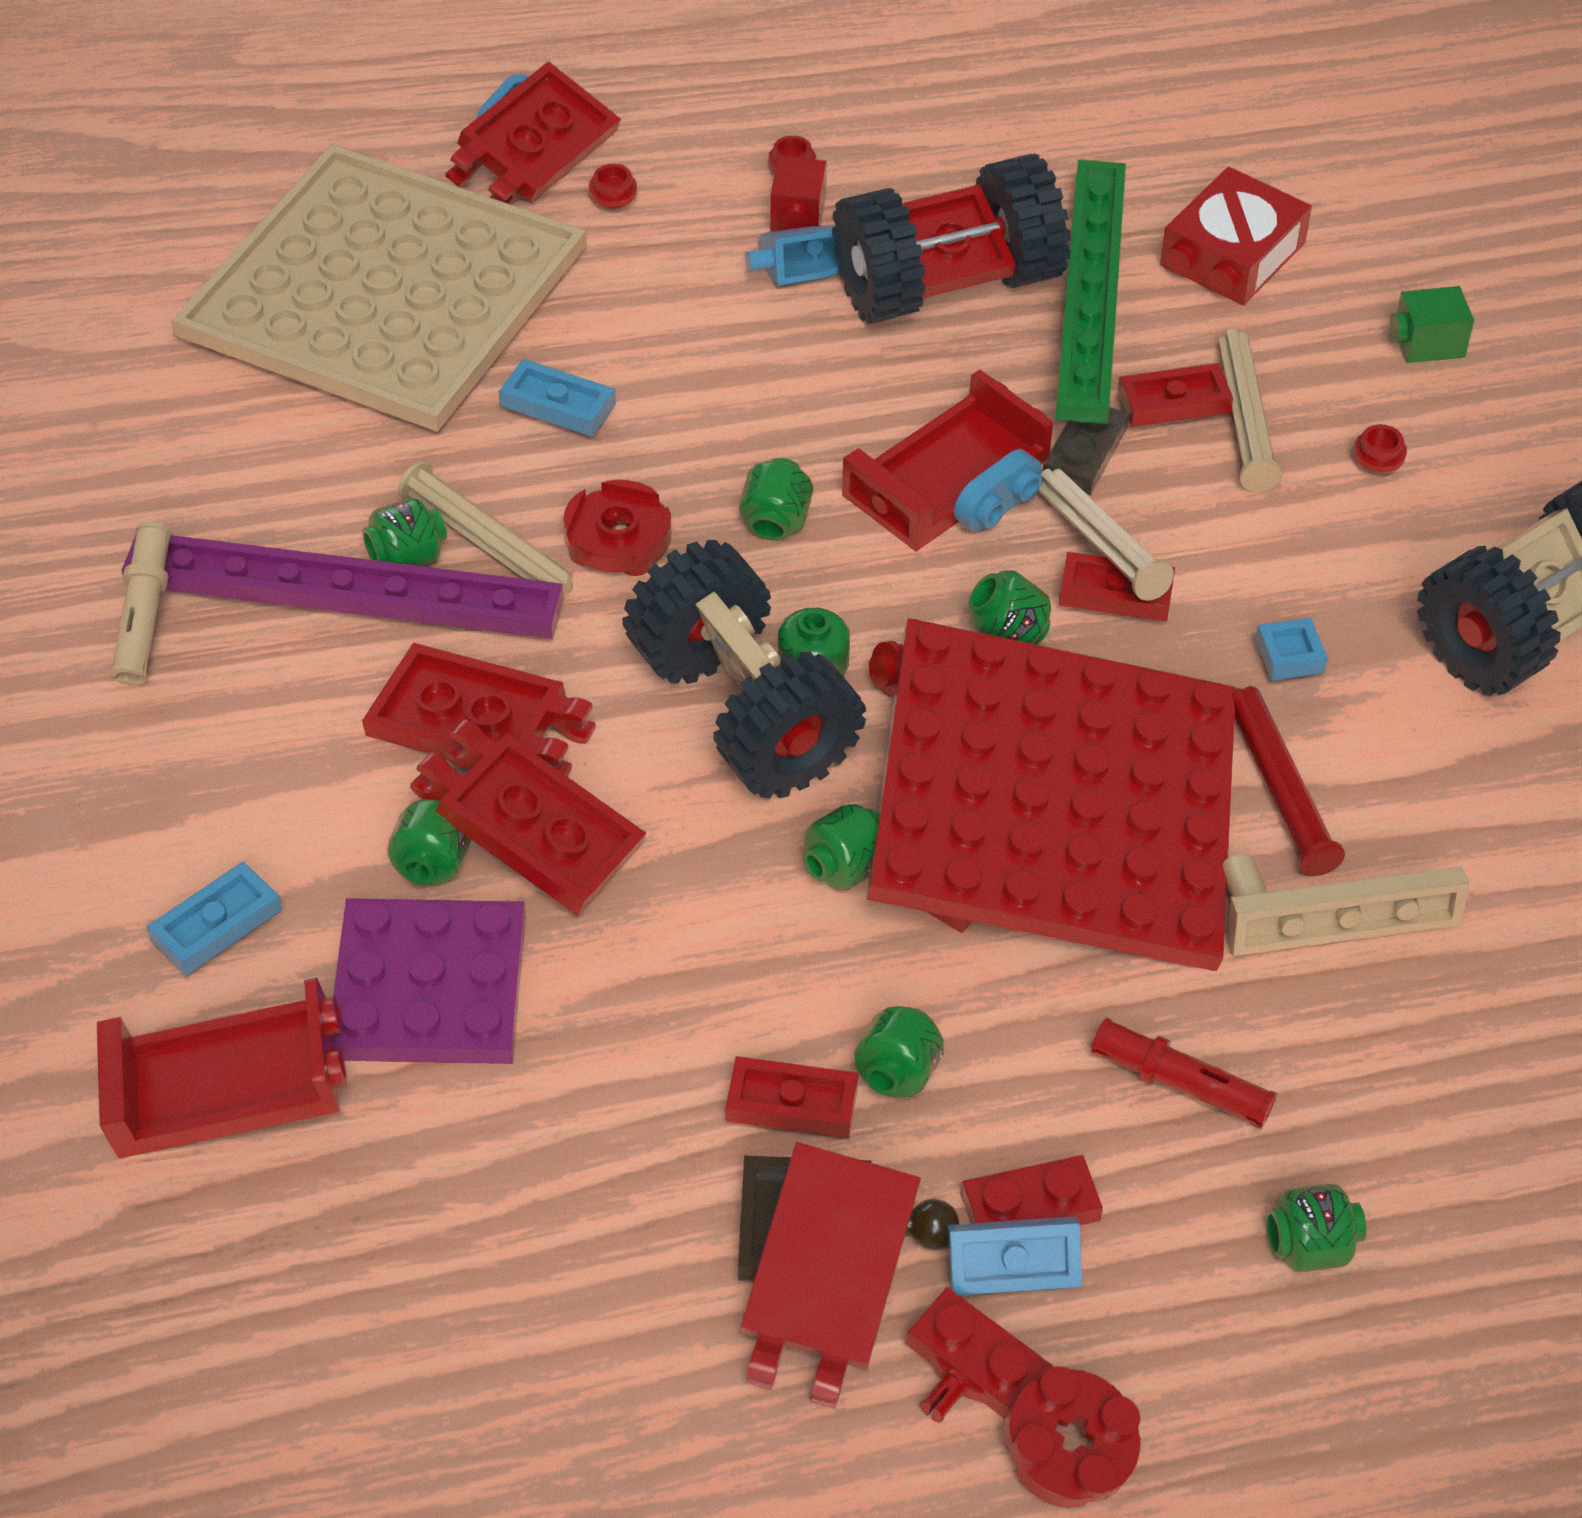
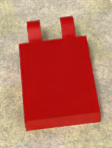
(533, 136)
(440, 689)
(528, 815)
(827, 1266)

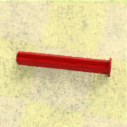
(1286, 785)

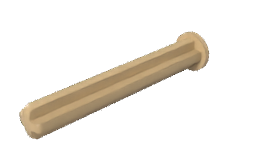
(1259, 469)
(481, 527)
(1148, 575)

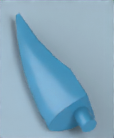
(795, 254)

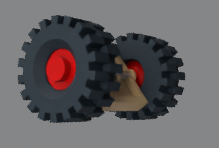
(1509, 605)
(790, 711)

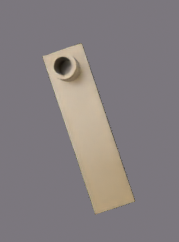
(1337, 911)

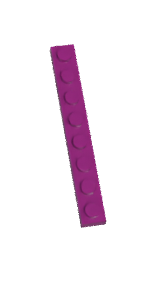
(362, 586)

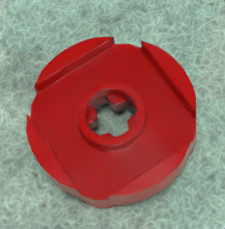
(623, 550)
(1037, 1449)

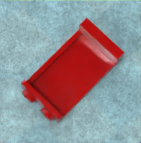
(920, 478)
(219, 1074)

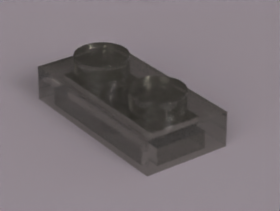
(1087, 448)

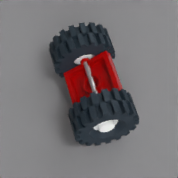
(920, 248)

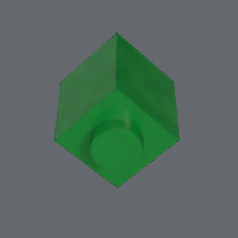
(1432, 324)

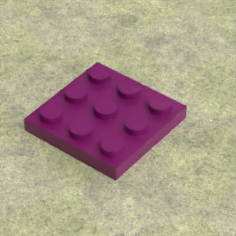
(429, 980)

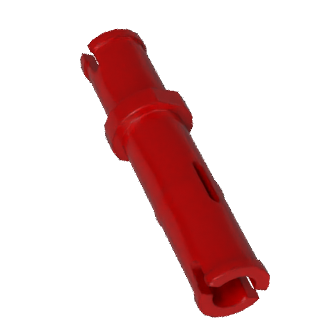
(1183, 1072)

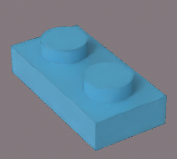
(557, 397)
(214, 918)
(1014, 1256)

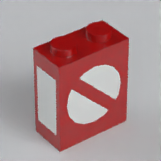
(1235, 235)

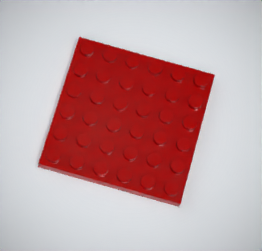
(1057, 795)

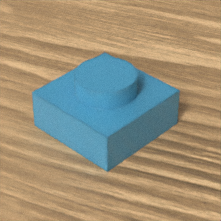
(1291, 649)

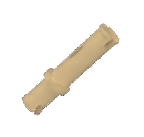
(144, 582)

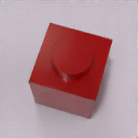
(797, 193)

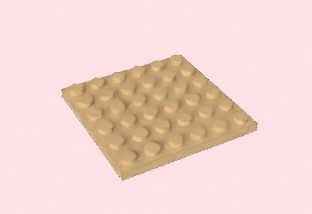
(381, 286)

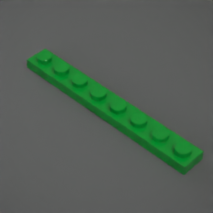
(1091, 293)

